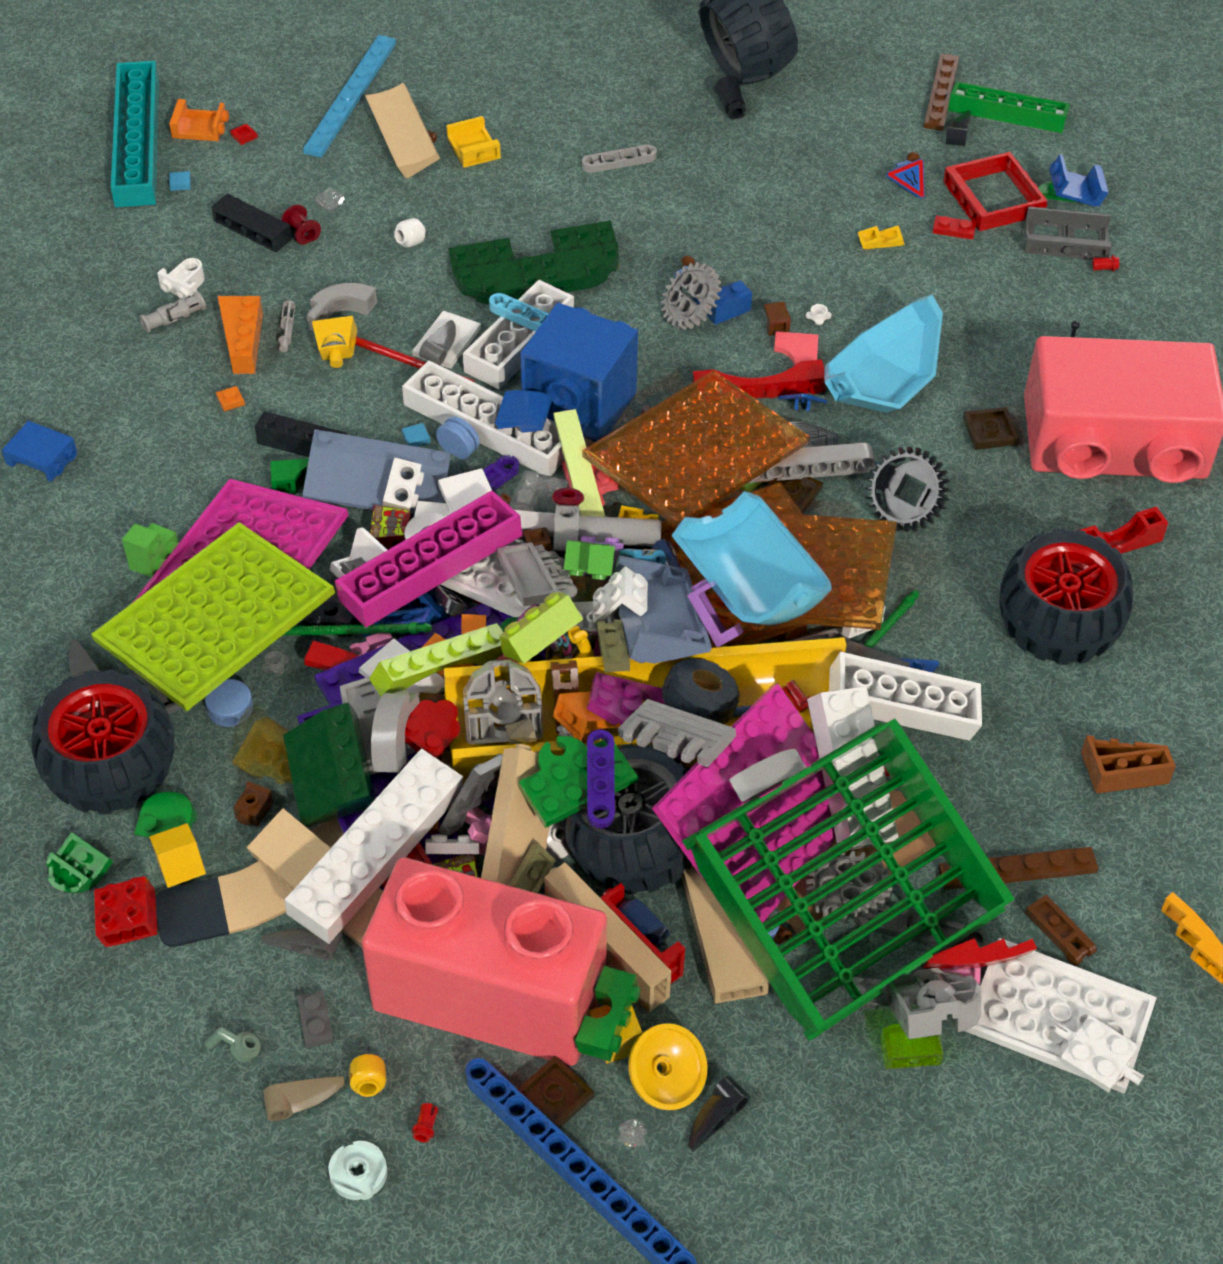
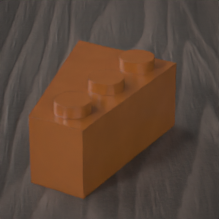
(1125, 765)

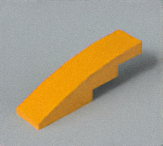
(1192, 929)

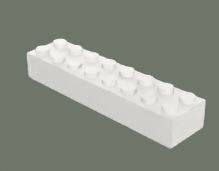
(445, 394)
(373, 845)

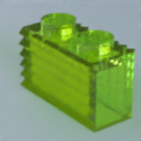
(905, 1053)

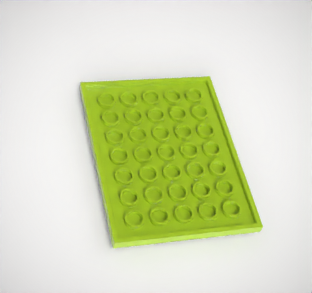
(213, 615)

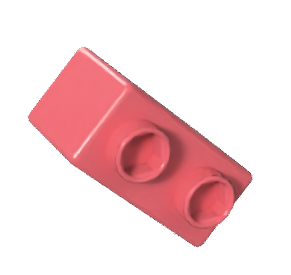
(1124, 408)
(484, 959)

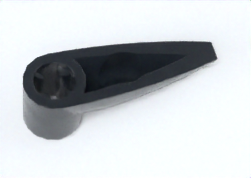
(958, 130)
(723, 1105)

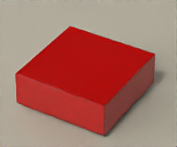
(243, 134)

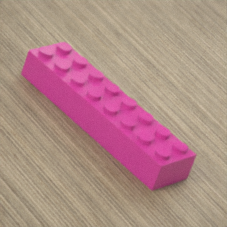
(428, 558)

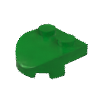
(163, 813)
(76, 866)

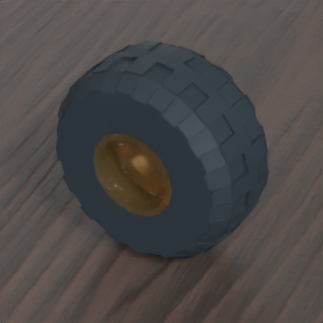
(701, 690)

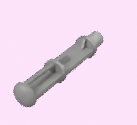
(287, 325)

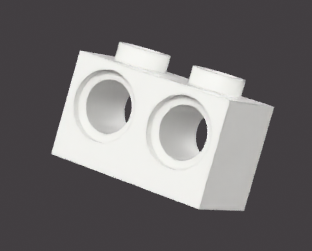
(397, 484)

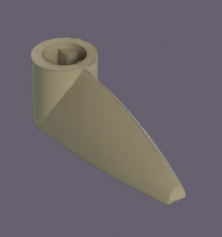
(521, 732)
(291, 1097)

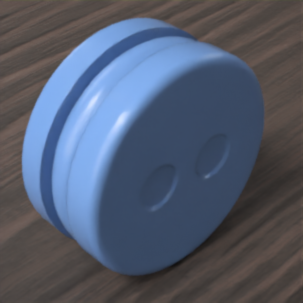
(458, 437)
(229, 703)

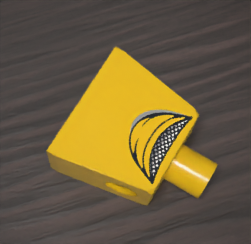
(335, 339)

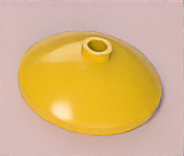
(682, 1066)

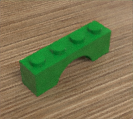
(288, 475)

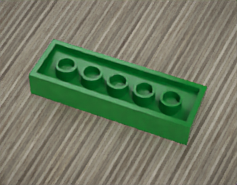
(1009, 107)

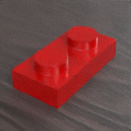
(954, 227)

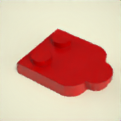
(432, 727)

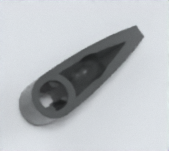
(439, 343)
(79, 660)
(303, 942)

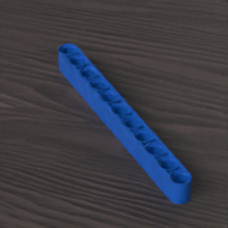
(574, 1157)

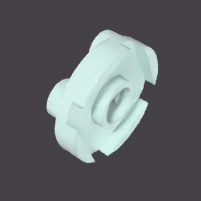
(351, 1156)

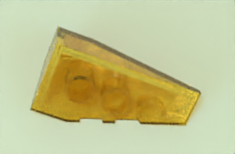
(265, 752)

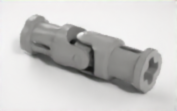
(173, 311)

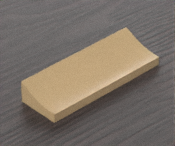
(403, 130)

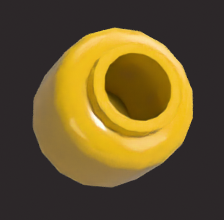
(367, 1075)

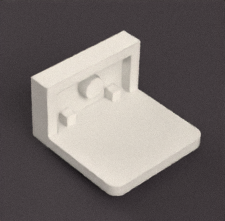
(363, 546)
(624, 589)

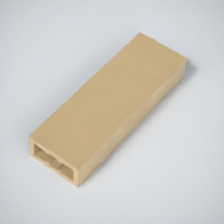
(513, 820)
(292, 853)
(623, 947)
(727, 960)

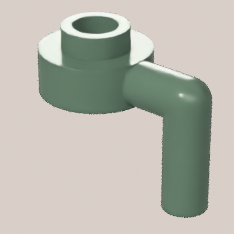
(237, 1043)

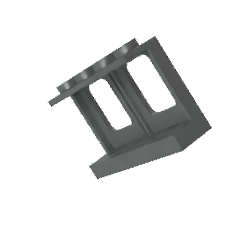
(1065, 243)

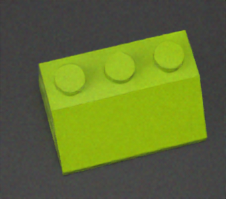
(539, 627)

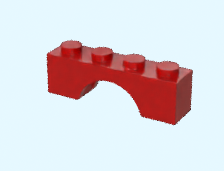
(1142, 530)

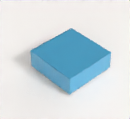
(180, 181)
(416, 435)

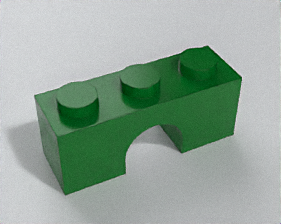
(602, 1035)

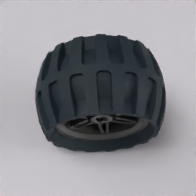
(749, 37)
(636, 844)

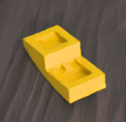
(873, 238)

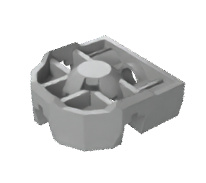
(509, 704)
(954, 996)

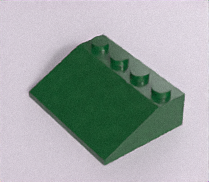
(329, 766)

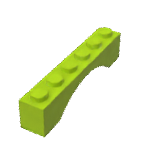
(411, 667)

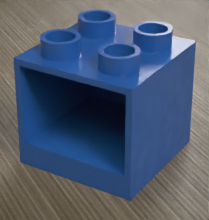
(583, 366)

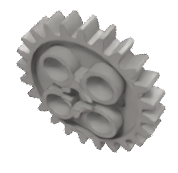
(702, 284)
(851, 888)

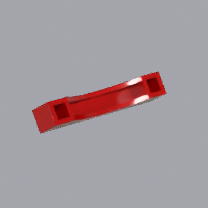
(801, 379)

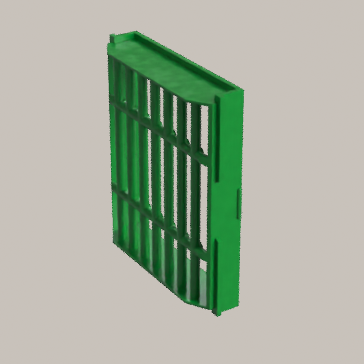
(936, 817)

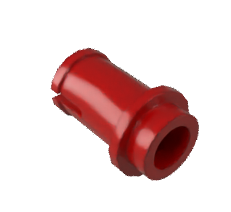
(1106, 263)
(796, 696)
(424, 1127)

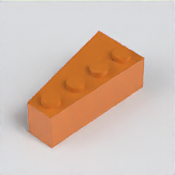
(242, 330)

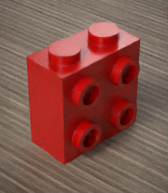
(125, 911)

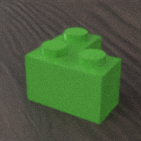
(148, 547)
(589, 558)

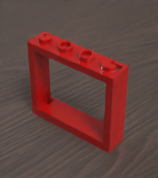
(957, 174)

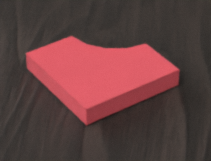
(797, 346)

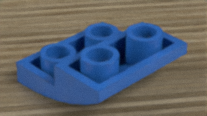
(523, 410)

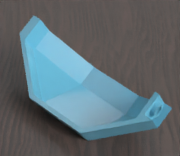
(889, 359)

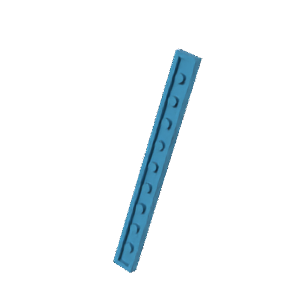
(349, 96)

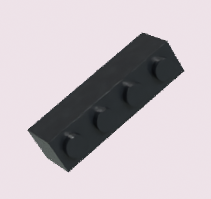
(251, 223)
(287, 433)

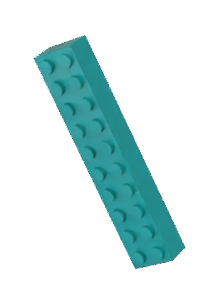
(135, 134)

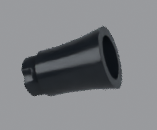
(731, 97)

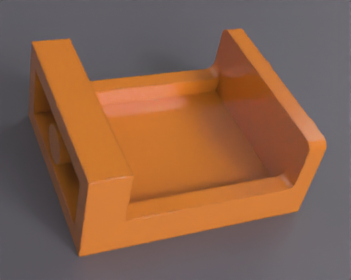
(198, 123)
(575, 717)

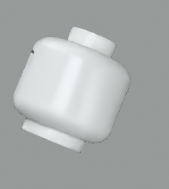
(409, 232)

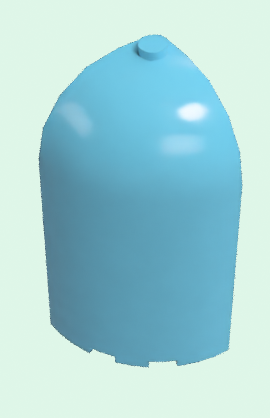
(754, 561)

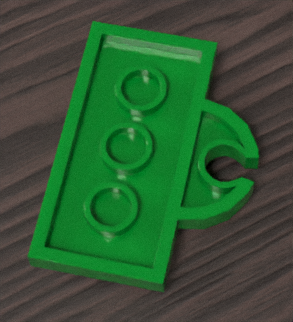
(562, 780)

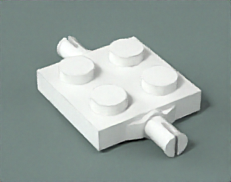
(1099, 1053)

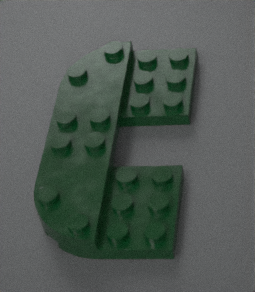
(580, 261)

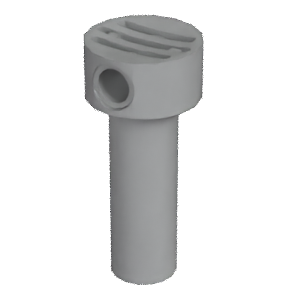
(630, 531)

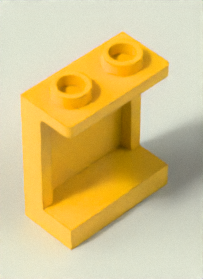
(472, 142)

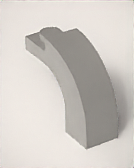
(339, 298)
(389, 730)
(767, 774)

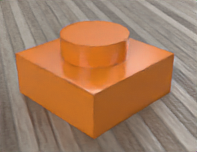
(230, 398)

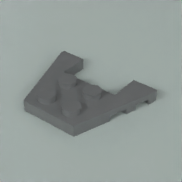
(478, 788)

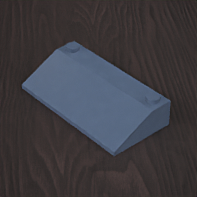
(358, 469)
(670, 624)

